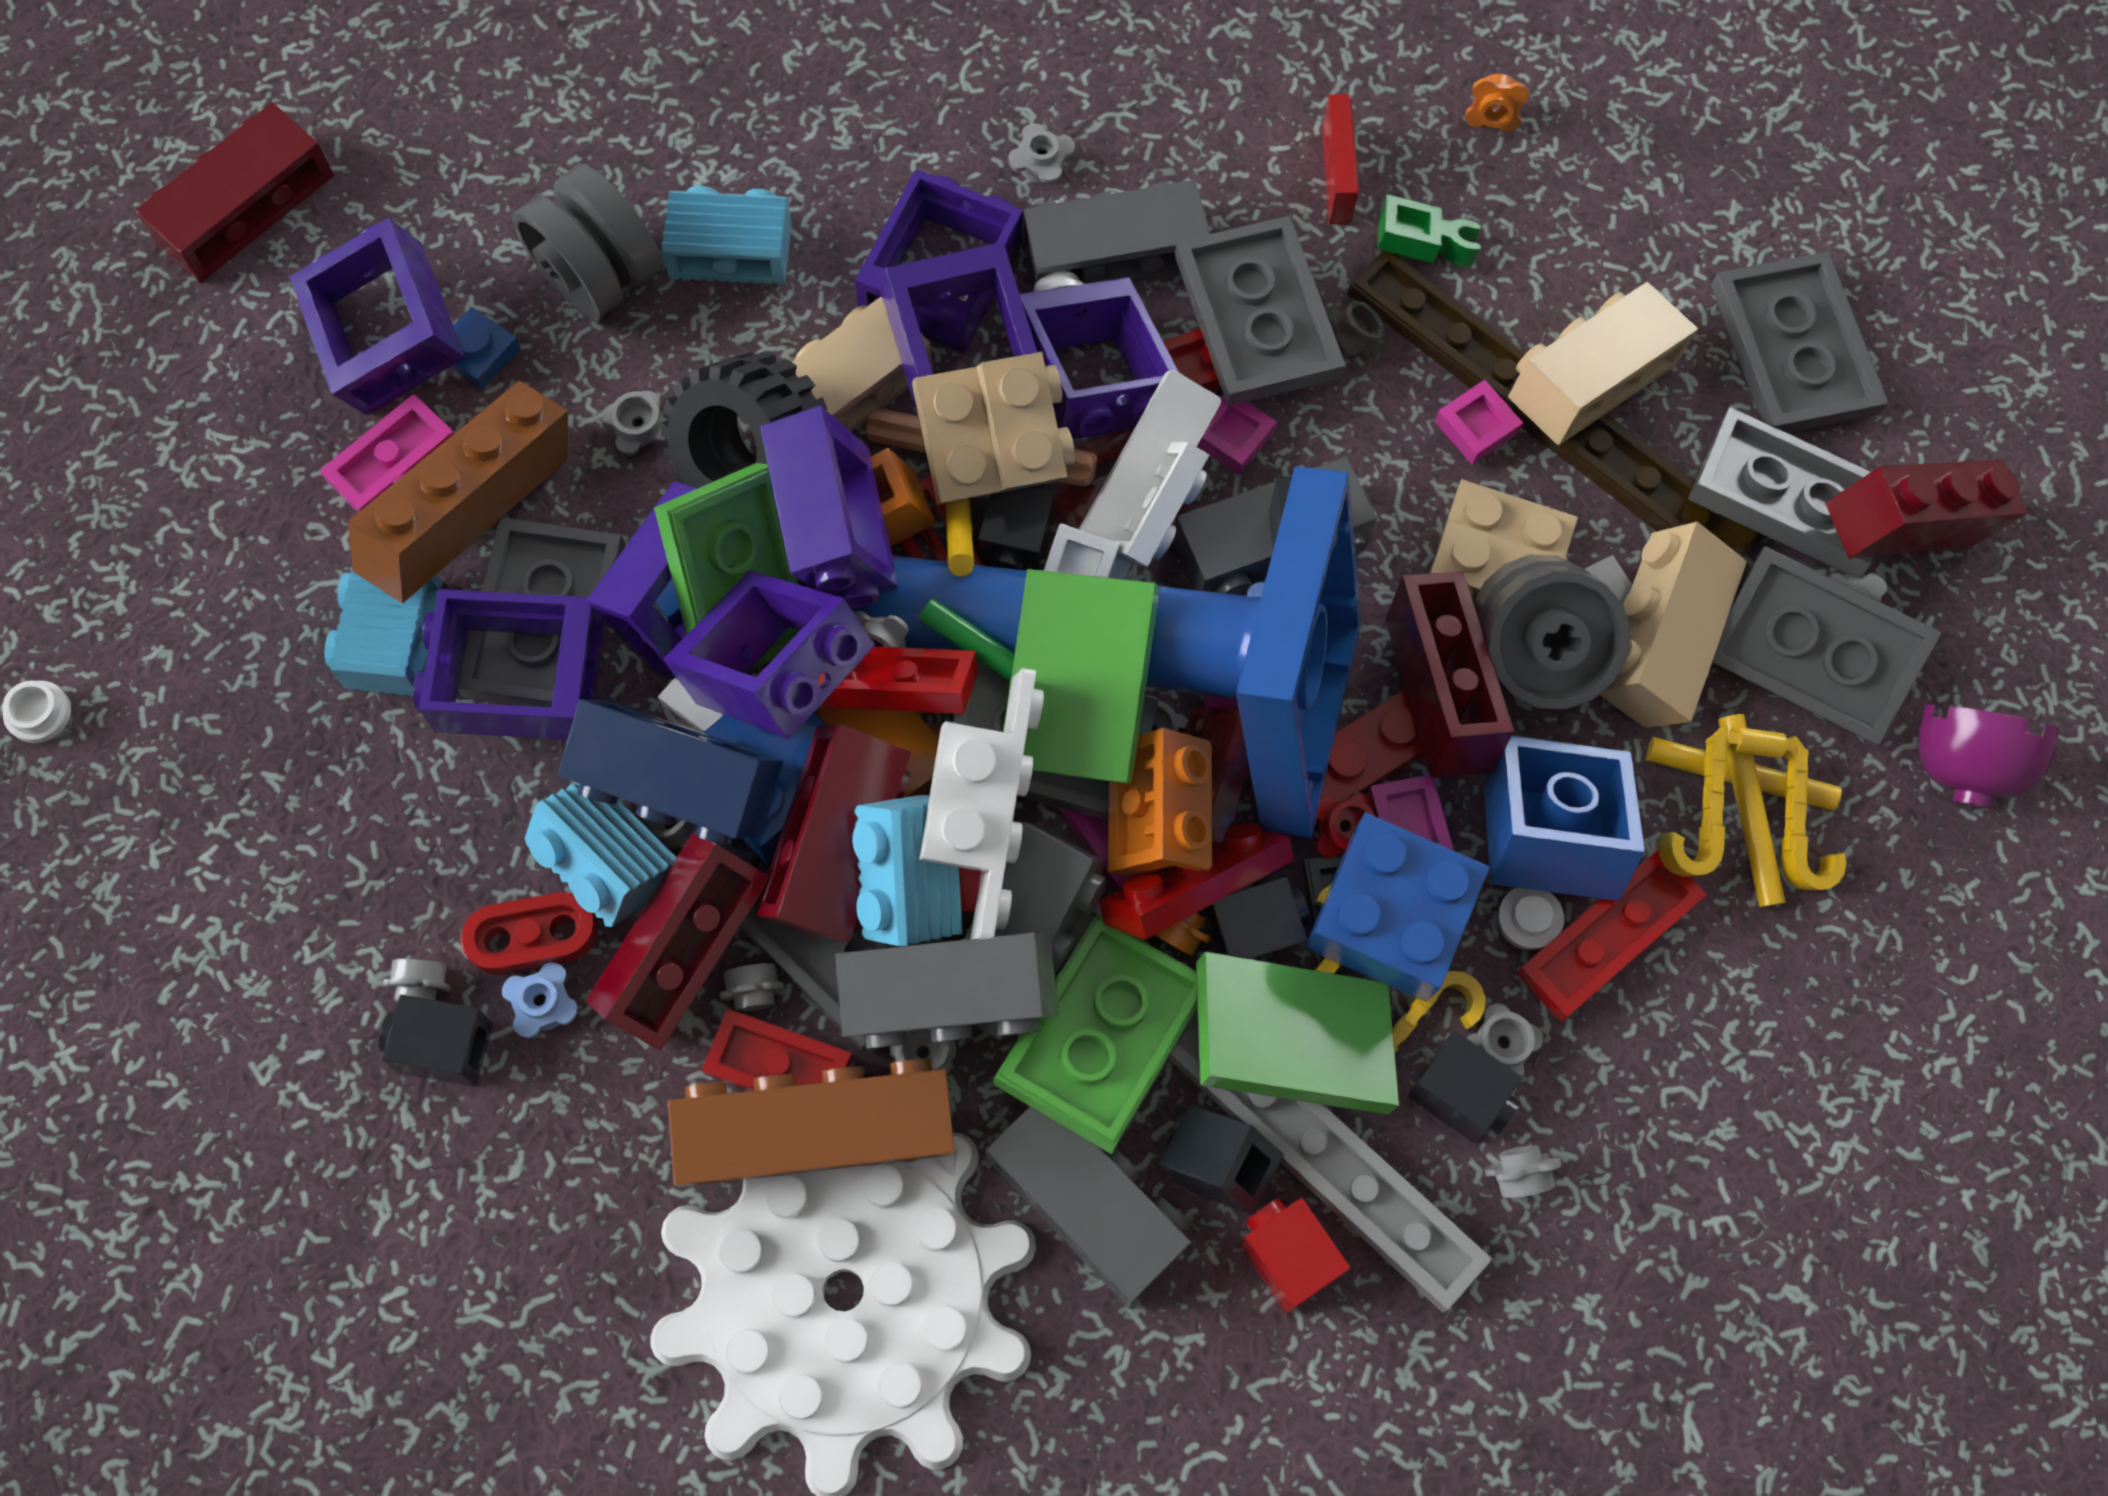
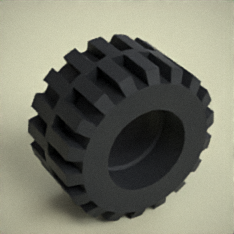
(705, 410)

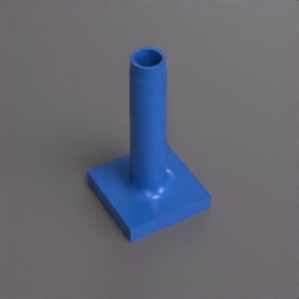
(1273, 653)

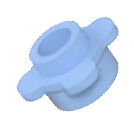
(555, 1011)

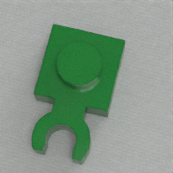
(1421, 233)

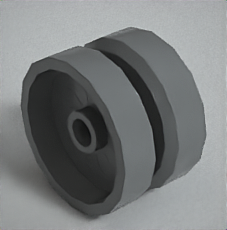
(588, 241)
(1583, 627)

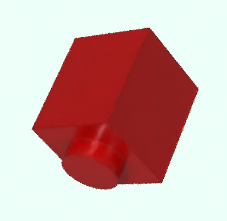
(1292, 1252)

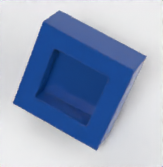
(485, 347)

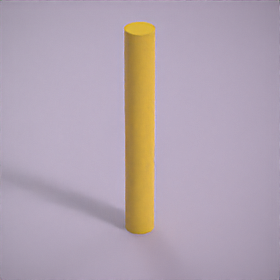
(959, 538)
(1770, 780)
(1754, 821)

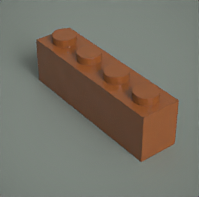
(458, 491)
(810, 1125)

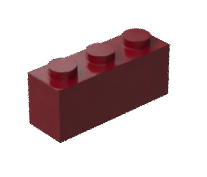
(235, 192)
(1926, 507)
(1448, 674)
(814, 863)
(676, 941)

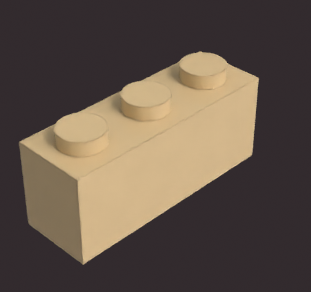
(1600, 361)
(856, 365)
(1674, 624)

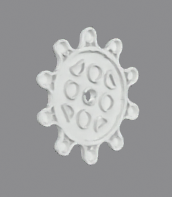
(859, 1370)

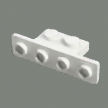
(1154, 474)
(975, 801)

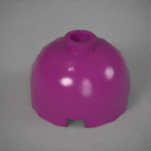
(1983, 753)

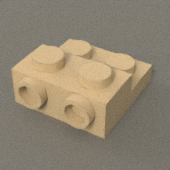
(993, 428)
(1494, 529)

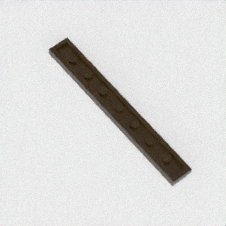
(1478, 352)

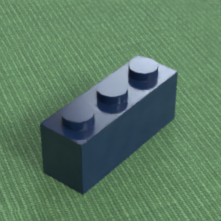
(669, 771)

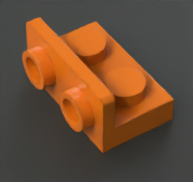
(1167, 808)

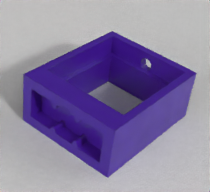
(958, 208)
(945, 279)
(1108, 313)
(421, 347)
(829, 507)
(632, 587)
(507, 612)
(743, 626)

